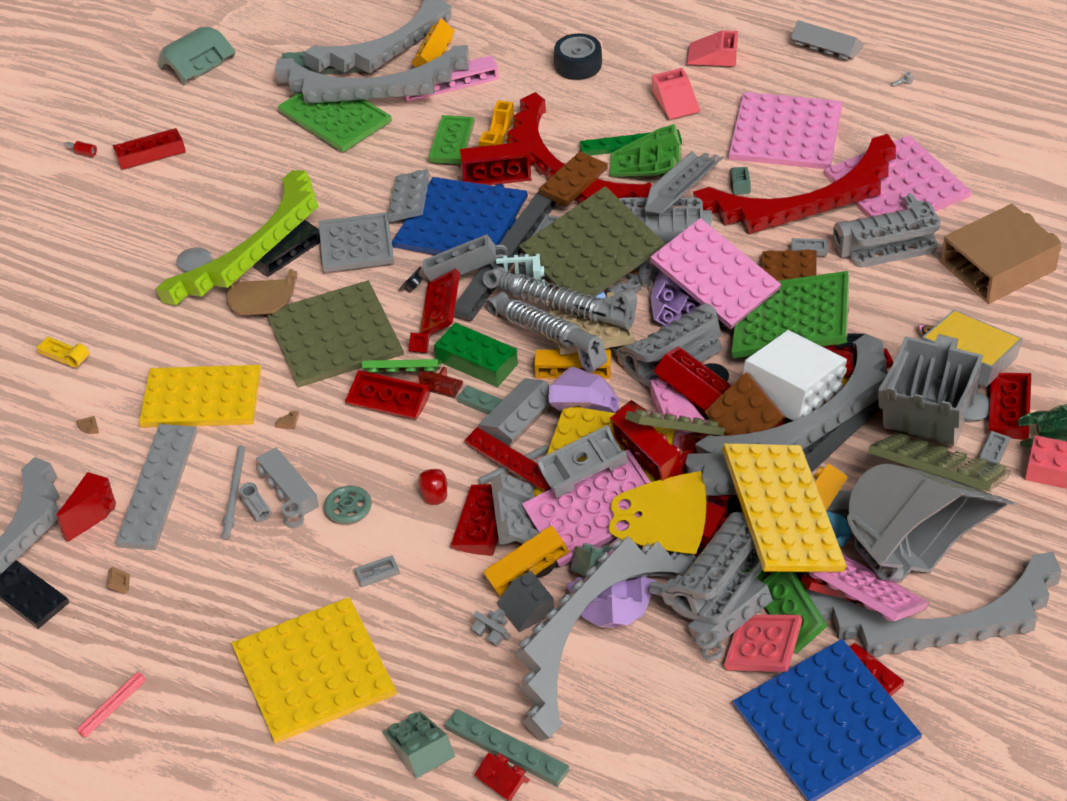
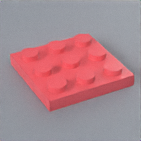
(764, 643)

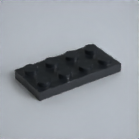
(30, 595)

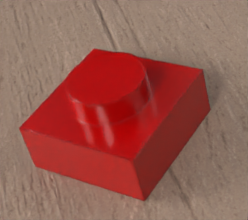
(419, 342)

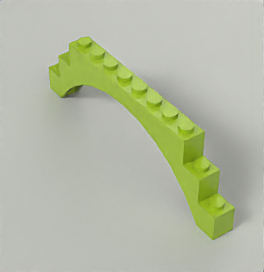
(295, 206)

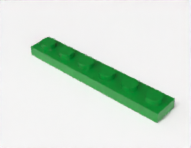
(611, 144)

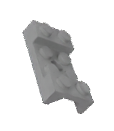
(563, 470)
(511, 516)

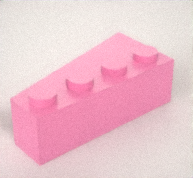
(669, 401)

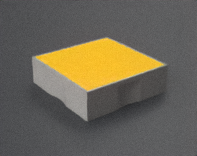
(975, 336)

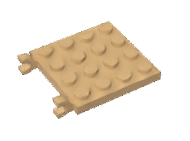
(610, 334)

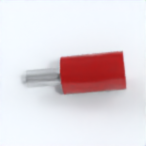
(83, 148)

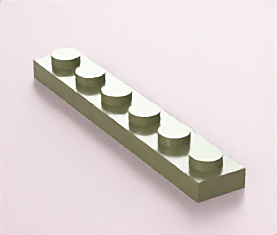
(671, 421)

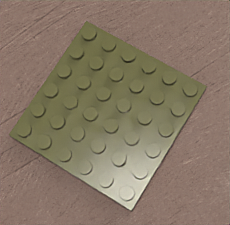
(593, 244)
(334, 333)
(941, 461)

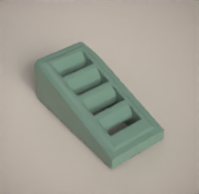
(741, 180)

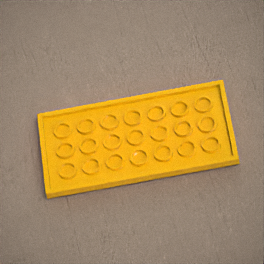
(783, 508)

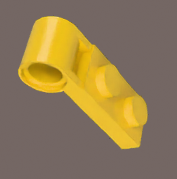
(63, 352)

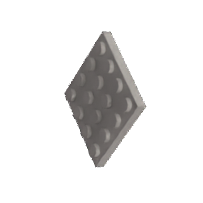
(356, 242)

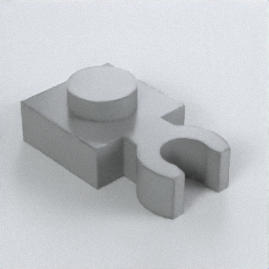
(621, 286)

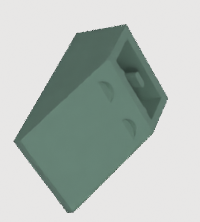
(586, 556)
(419, 743)

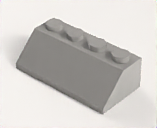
(826, 39)
(517, 411)

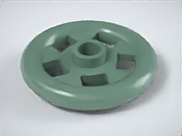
(347, 504)

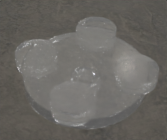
(647, 274)

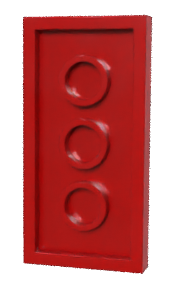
(440, 302)

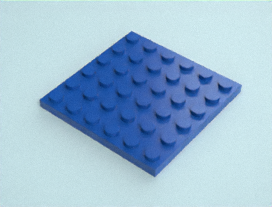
(459, 213)
(826, 720)

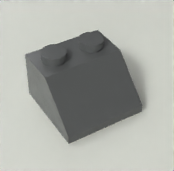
(526, 601)

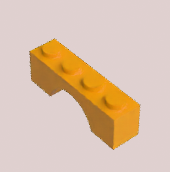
(501, 123)

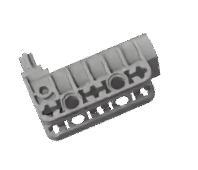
(674, 219)
(889, 234)
(693, 332)
(715, 574)

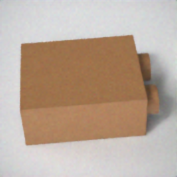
(1000, 253)

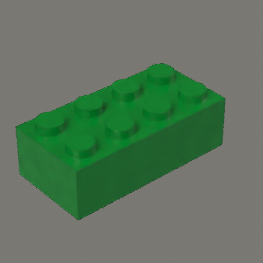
(476, 354)

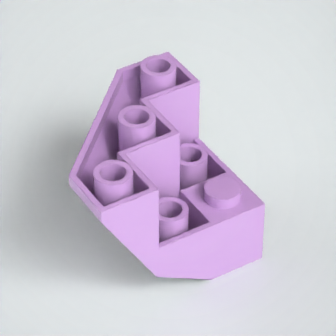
(670, 300)
(582, 389)
(619, 603)

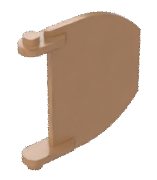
(261, 296)

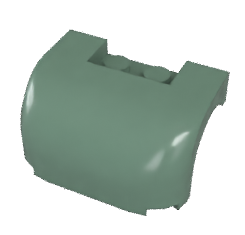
(196, 53)

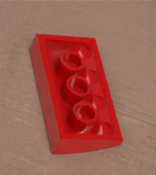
(149, 148)
(388, 394)
(1008, 403)
(477, 524)

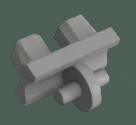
(497, 632)

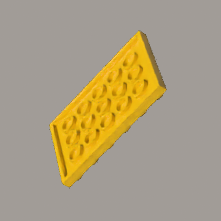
(201, 396)

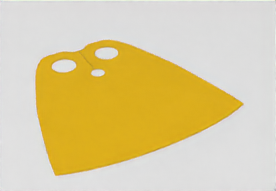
(670, 513)

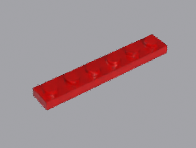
(507, 458)

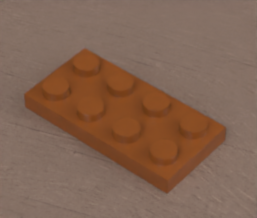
(573, 178)

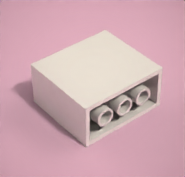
(797, 374)

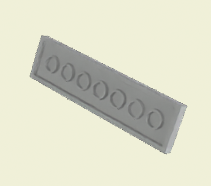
(156, 487)

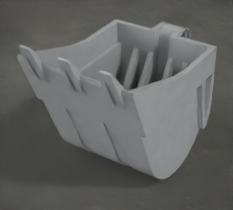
(930, 389)
(913, 517)

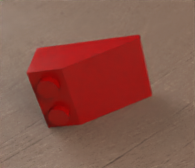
(86, 506)

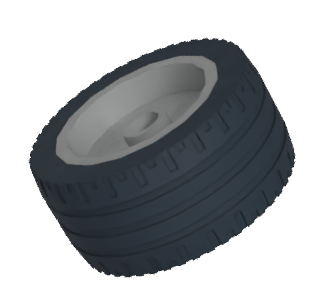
(578, 56)

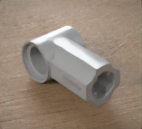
(254, 502)

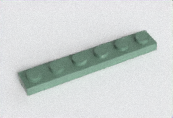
(516, 751)

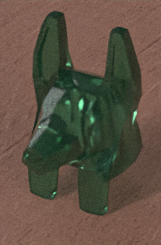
(1048, 423)

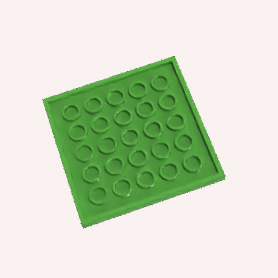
(806, 306)

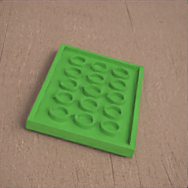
(336, 122)

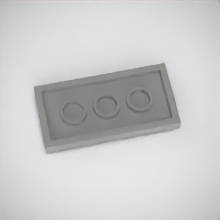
(409, 195)

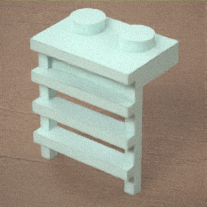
(532, 263)

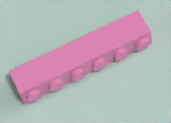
(479, 72)

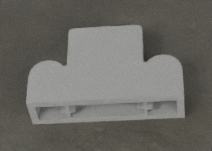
(714, 472)

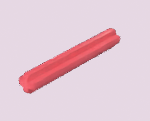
(111, 704)

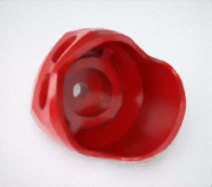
(433, 486)

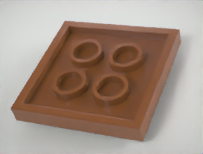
(790, 263)
(745, 408)

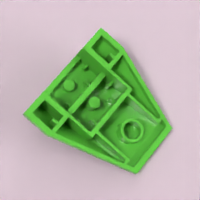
(648, 155)

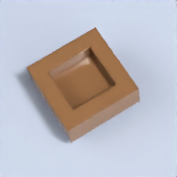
(118, 580)

